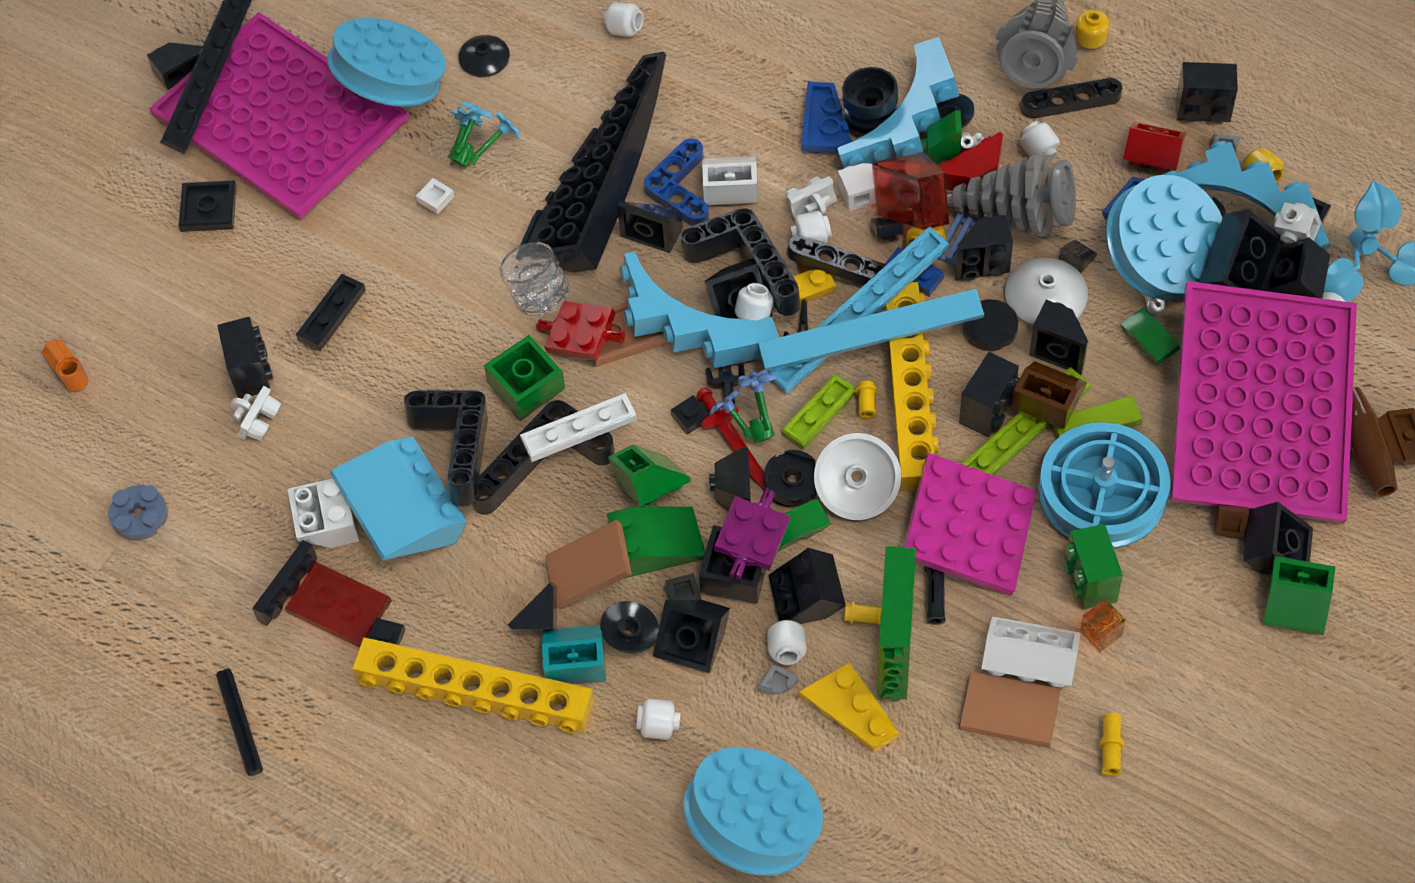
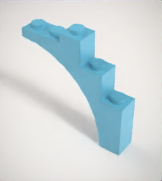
(918, 111)
(1256, 183)
(654, 311)

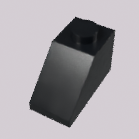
(173, 62)

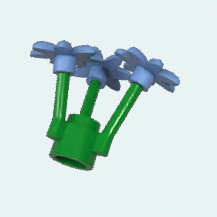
(760, 427)

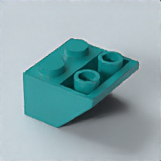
(574, 654)

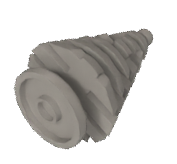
(1037, 44)
(1023, 192)

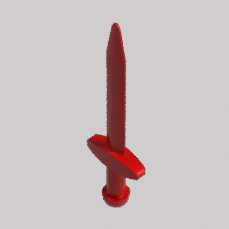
(722, 421)

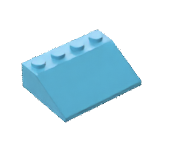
(399, 499)

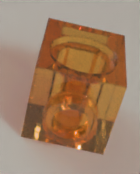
(1102, 625)

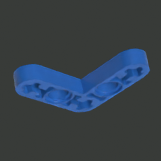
(670, 185)

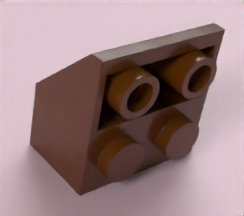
(1047, 394)

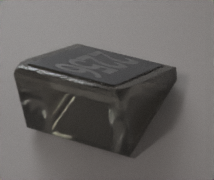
(1077, 255)

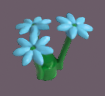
(463, 151)

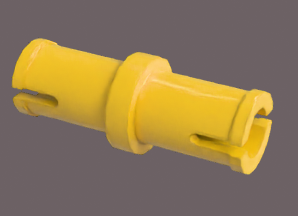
(1111, 744)

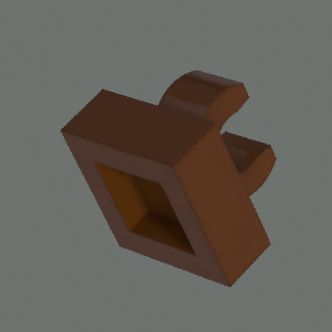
(1231, 521)

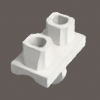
(812, 198)
(251, 425)

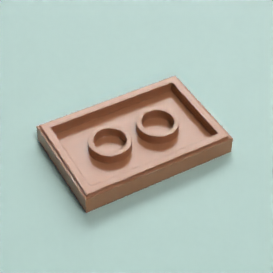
(632, 345)
(589, 564)
(1010, 709)

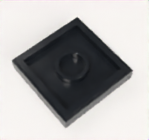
(207, 206)

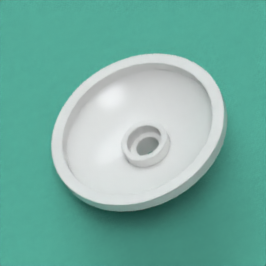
(1027, 291)
(879, 476)

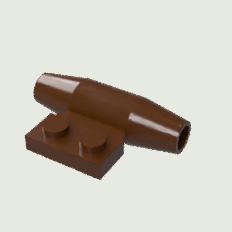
(1381, 442)

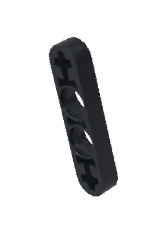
(1073, 102)
(839, 259)

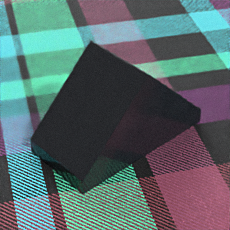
(540, 612)

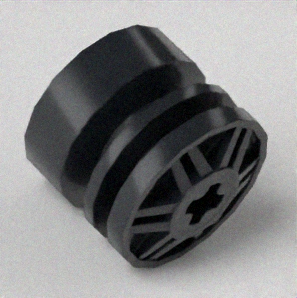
(868, 99)

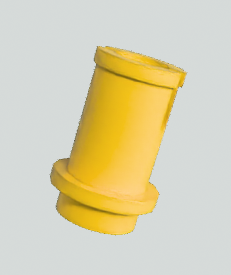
(866, 397)
(862, 613)

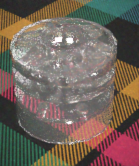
(534, 279)

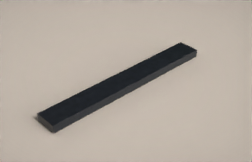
(204, 74)

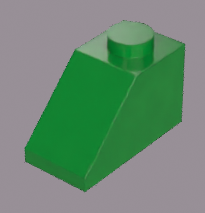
(943, 138)

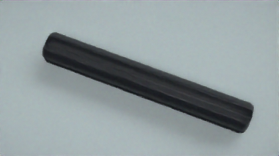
(239, 722)

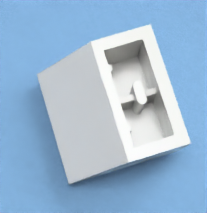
(730, 180)
(322, 515)

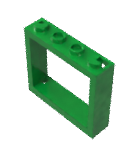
(896, 623)

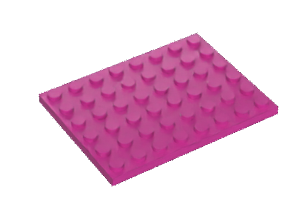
(285, 118)
(1264, 401)

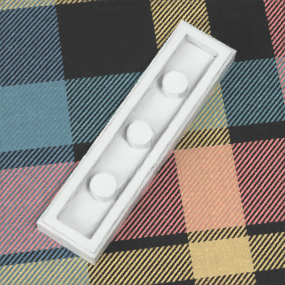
(578, 427)

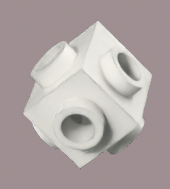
(1296, 222)

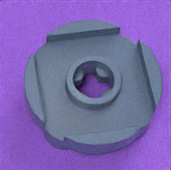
(132, 498)

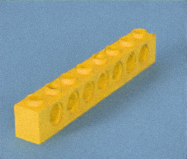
(908, 396)
(376, 655)

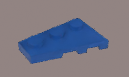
(823, 119)

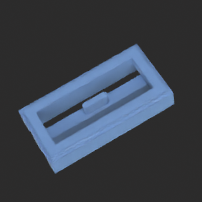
(959, 220)

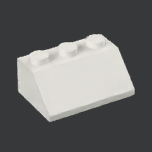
(1031, 651)

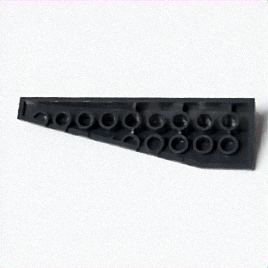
(585, 203)

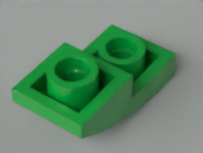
(1150, 335)
(804, 522)

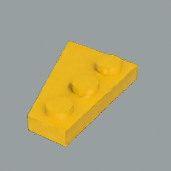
(851, 704)

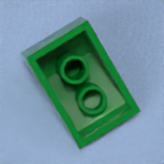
(659, 537)

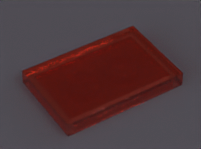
(338, 604)

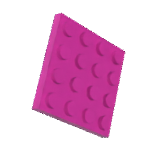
(970, 524)

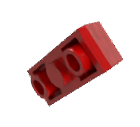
(973, 162)

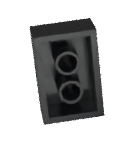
(1242, 252)

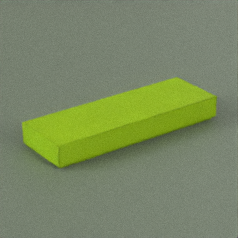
(818, 411)
(1120, 412)

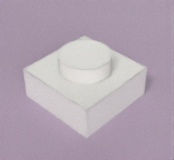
(435, 196)

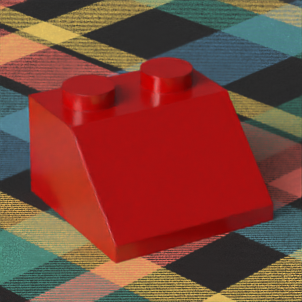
(1154, 147)

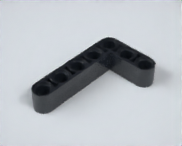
(744, 231)
(468, 415)
(518, 469)

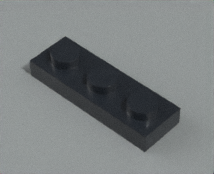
(330, 312)
(285, 583)

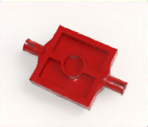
(580, 330)

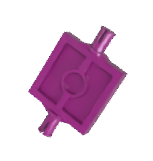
(752, 533)

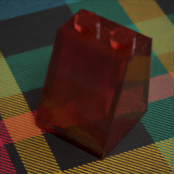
(911, 191)

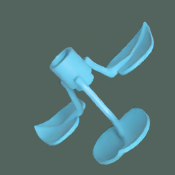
(1374, 211)

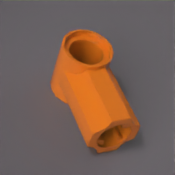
(65, 365)

